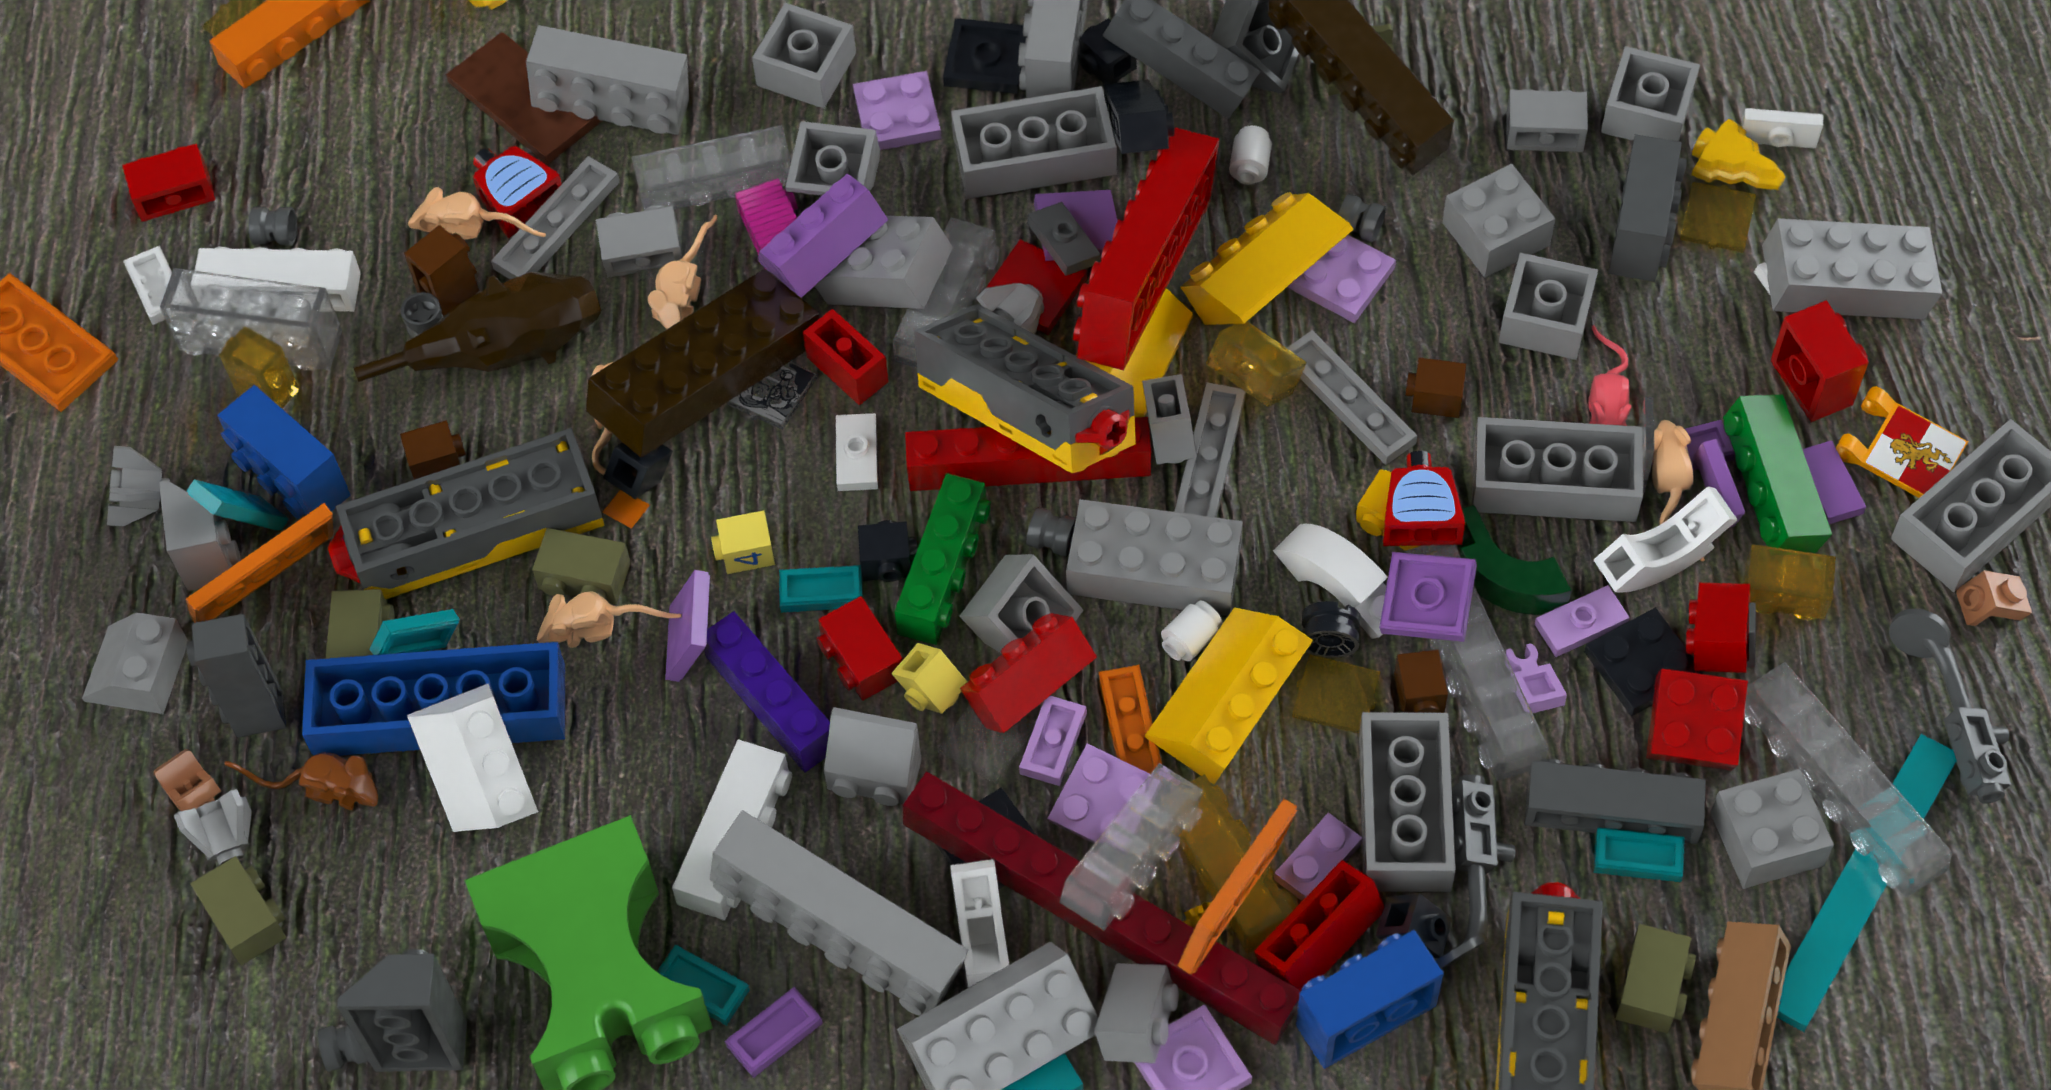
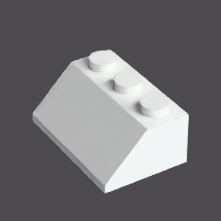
(472, 761)

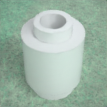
(1250, 155)
(1191, 631)

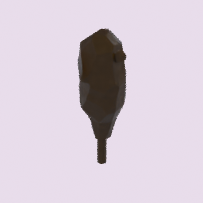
(500, 326)

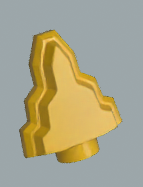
(1734, 158)

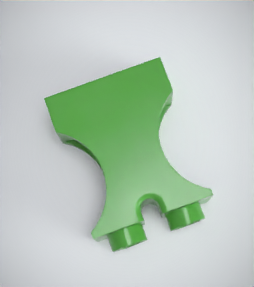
(578, 925)

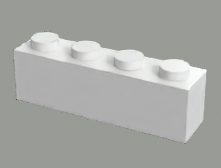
(328, 269)
(748, 783)

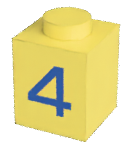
(743, 542)

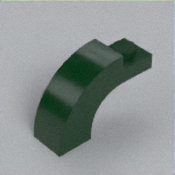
(1511, 582)

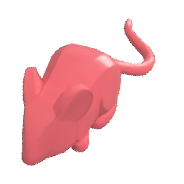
(1610, 391)

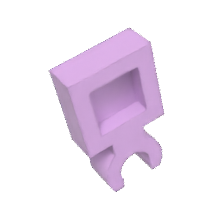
(1537, 682)

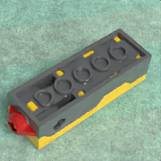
(1026, 388)
(465, 516)
(1549, 991)

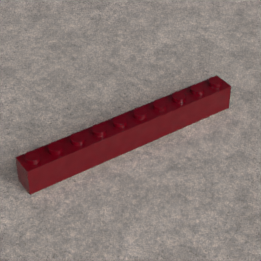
(1143, 935)

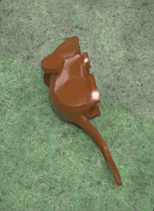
(327, 779)

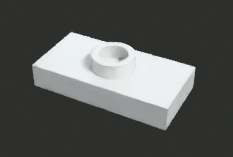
(1782, 127)
(150, 277)
(856, 452)

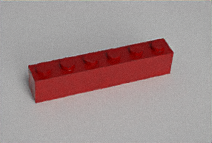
(999, 461)

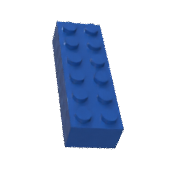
(365, 700)

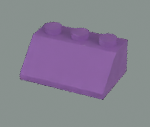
(823, 235)

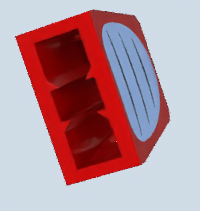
(513, 184)
(1422, 505)

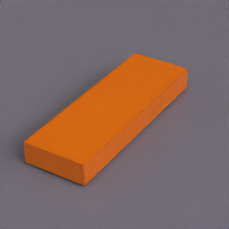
(1129, 716)

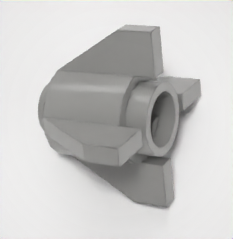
(1014, 302)
(133, 487)
(218, 827)

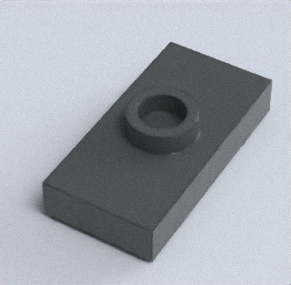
(1063, 238)

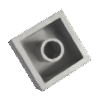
(804, 55)
(1649, 96)
(1498, 220)
(1548, 306)
(1771, 828)

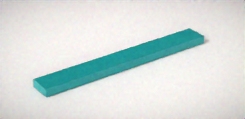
(1855, 895)

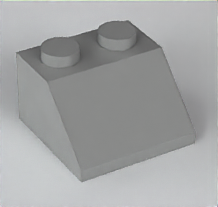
(828, 153)
(195, 538)
(1014, 598)
(137, 663)
(871, 757)

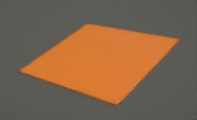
(626, 509)

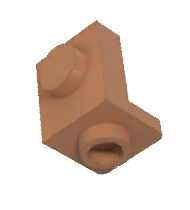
(1993, 596)
(186, 781)

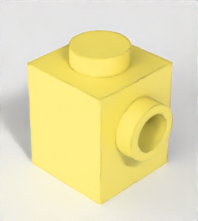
(929, 679)

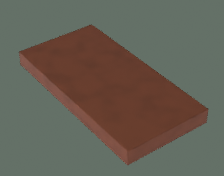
(499, 85)

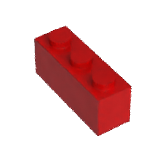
(1028, 671)
(1321, 927)

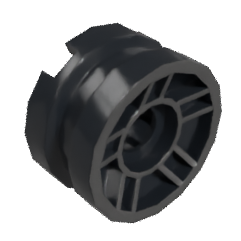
(1331, 629)

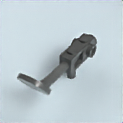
(1969, 728)
(1476, 853)

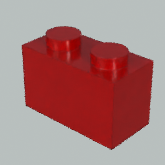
(168, 182)
(845, 356)
(1720, 627)
(859, 648)

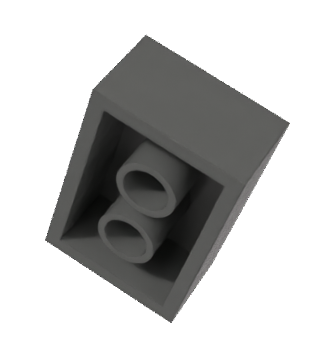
(1648, 208)

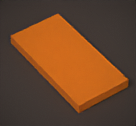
(47, 346)
(261, 565)
(1237, 887)

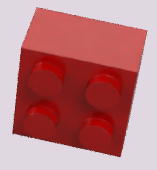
(1819, 360)
(1697, 719)

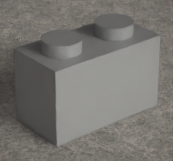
(1546, 120)
(638, 240)
(1169, 419)
(1136, 1013)

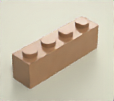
(1742, 1008)

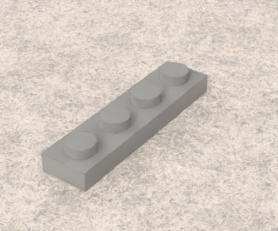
(557, 219)
(1352, 399)
(1214, 444)

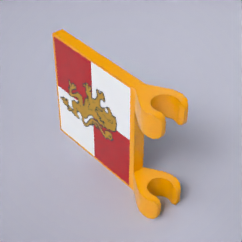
(1906, 448)

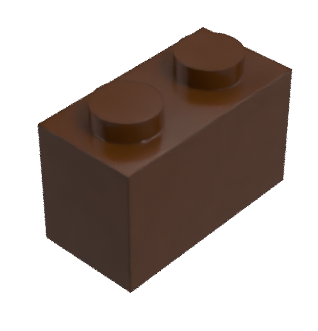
(442, 268)

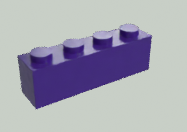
(768, 691)

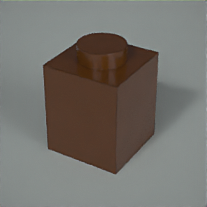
(1437, 387)
(432, 449)
(1421, 682)

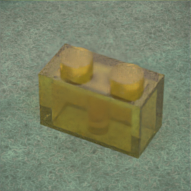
(258, 362)
(1256, 363)
(1790, 581)

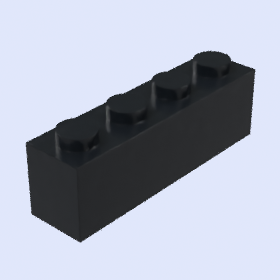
(1138, 116)

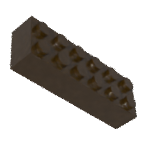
(1368, 77)
(700, 363)

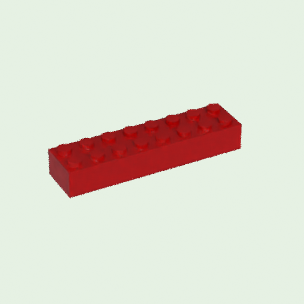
(1145, 249)

